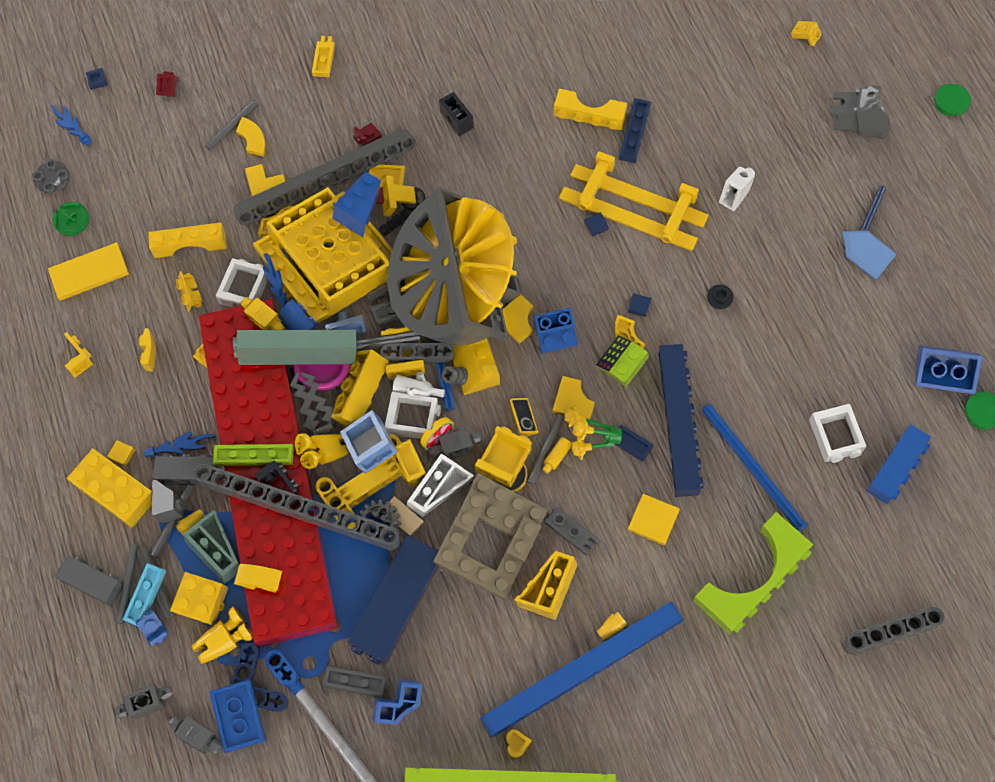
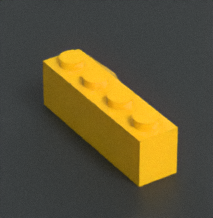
(359, 387)

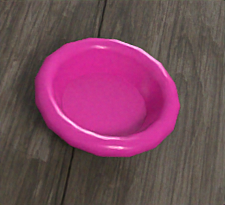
(326, 374)

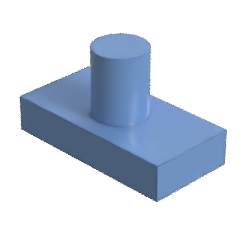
(346, 323)

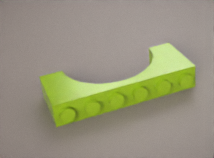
(732, 609)

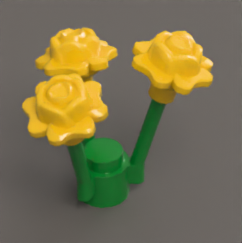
(581, 429)

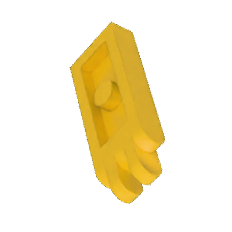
(323, 57)

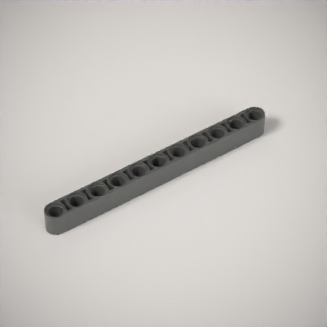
(316, 175)
(302, 513)

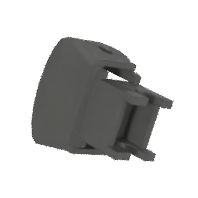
(861, 112)

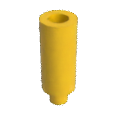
(556, 455)

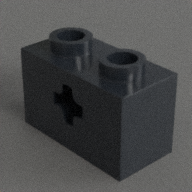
(456, 114)

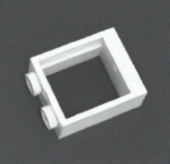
(232, 300)
(831, 415)
(408, 431)

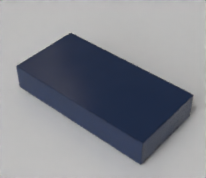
(634, 444)

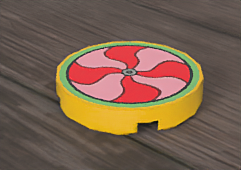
(441, 427)

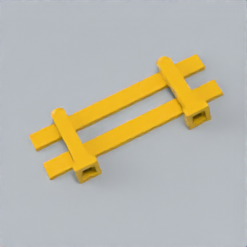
(678, 210)

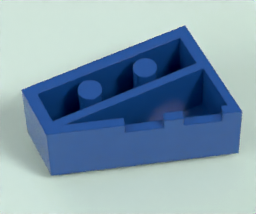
(357, 204)

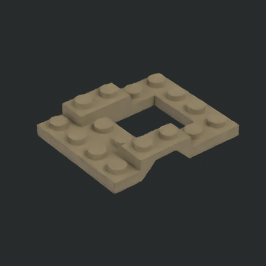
(503, 511)

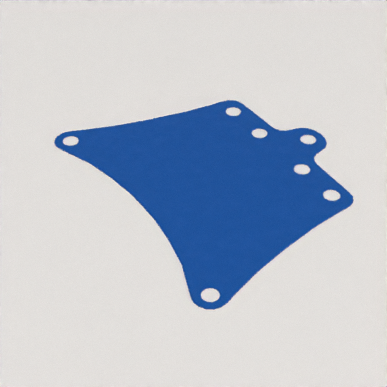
(353, 572)

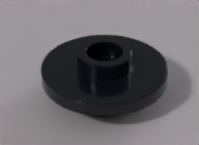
(720, 296)

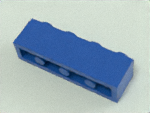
(898, 464)

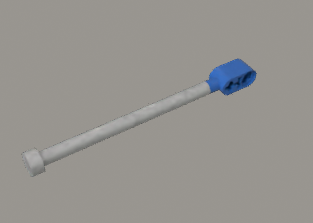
(317, 715)

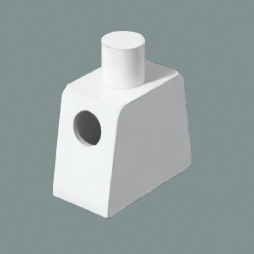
(740, 180)

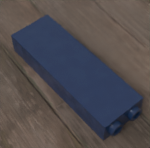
(394, 601)

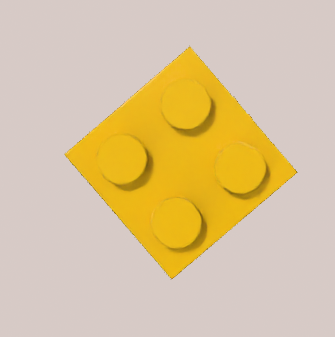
(199, 599)

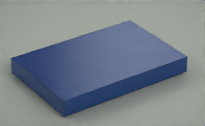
(237, 716)

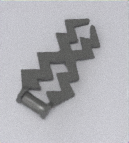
(309, 397)

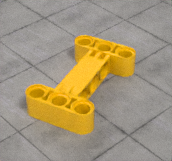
(363, 485)

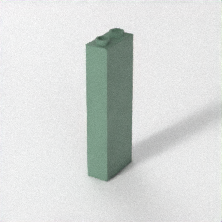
(295, 347)

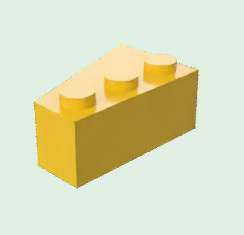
(548, 588)

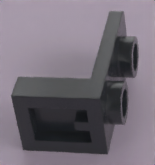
(271, 471)

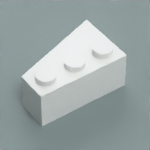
(438, 485)

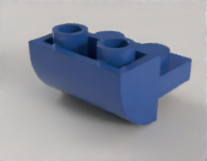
(294, 317)
(555, 330)

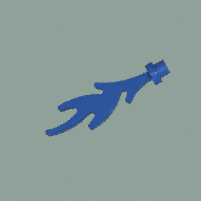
(68, 123)
(275, 279)
(181, 442)

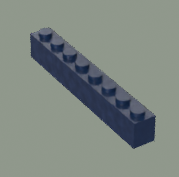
(679, 421)

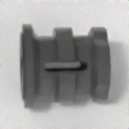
(455, 375)

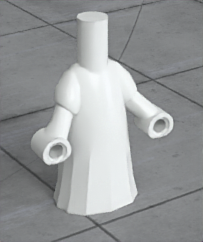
(416, 386)

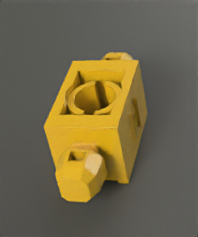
(261, 314)

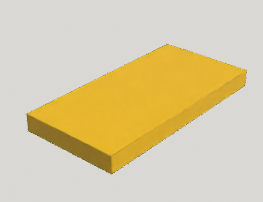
(88, 271)

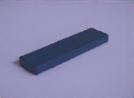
(635, 130)

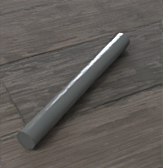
(217, 138)
(545, 449)
(170, 525)
(127, 583)

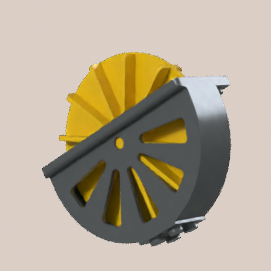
(453, 270)

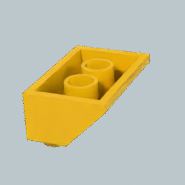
(479, 364)

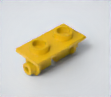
(186, 285)

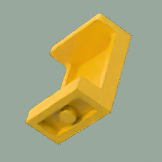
(404, 369)
(504, 456)

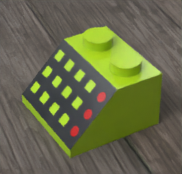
(623, 360)

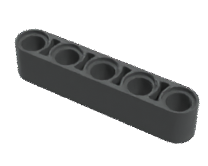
(901, 624)

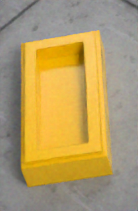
(409, 461)

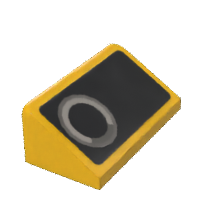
(523, 416)

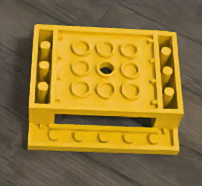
(339, 272)

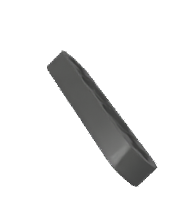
(417, 352)

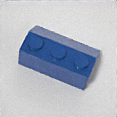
(947, 369)

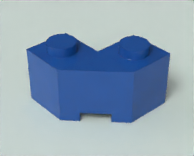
(393, 711)

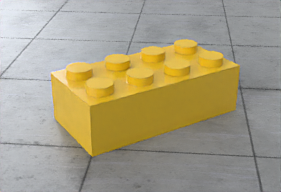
(111, 488)

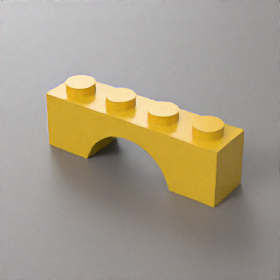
(609, 115)
(208, 236)

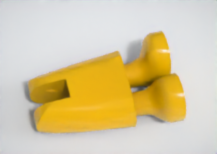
(328, 449)
(219, 638)

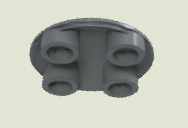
(51, 176)

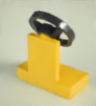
(398, 193)

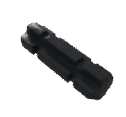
(394, 222)

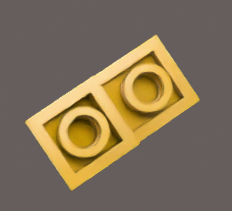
(148, 345)
(258, 576)

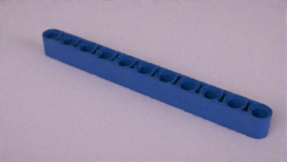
(581, 669)

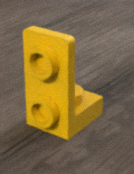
(81, 362)

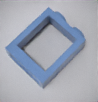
(383, 449)

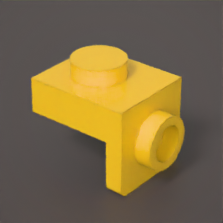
(806, 30)

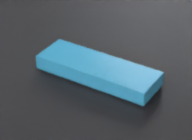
(144, 593)

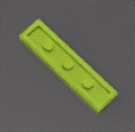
(253, 454)

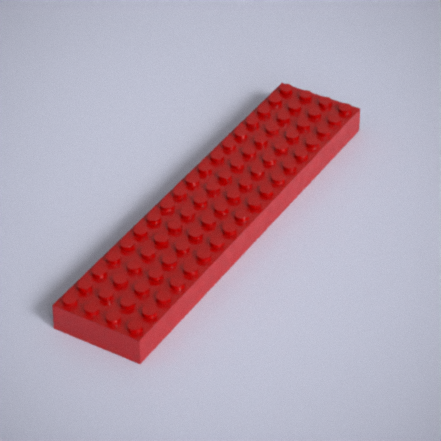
(259, 408)

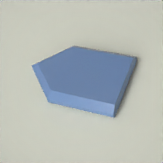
(867, 252)

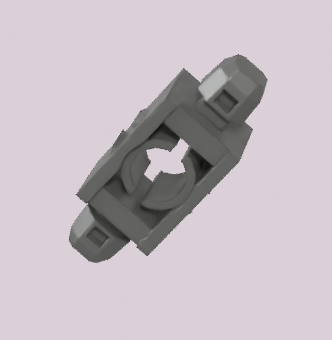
(456, 444)
(154, 703)
(195, 735)

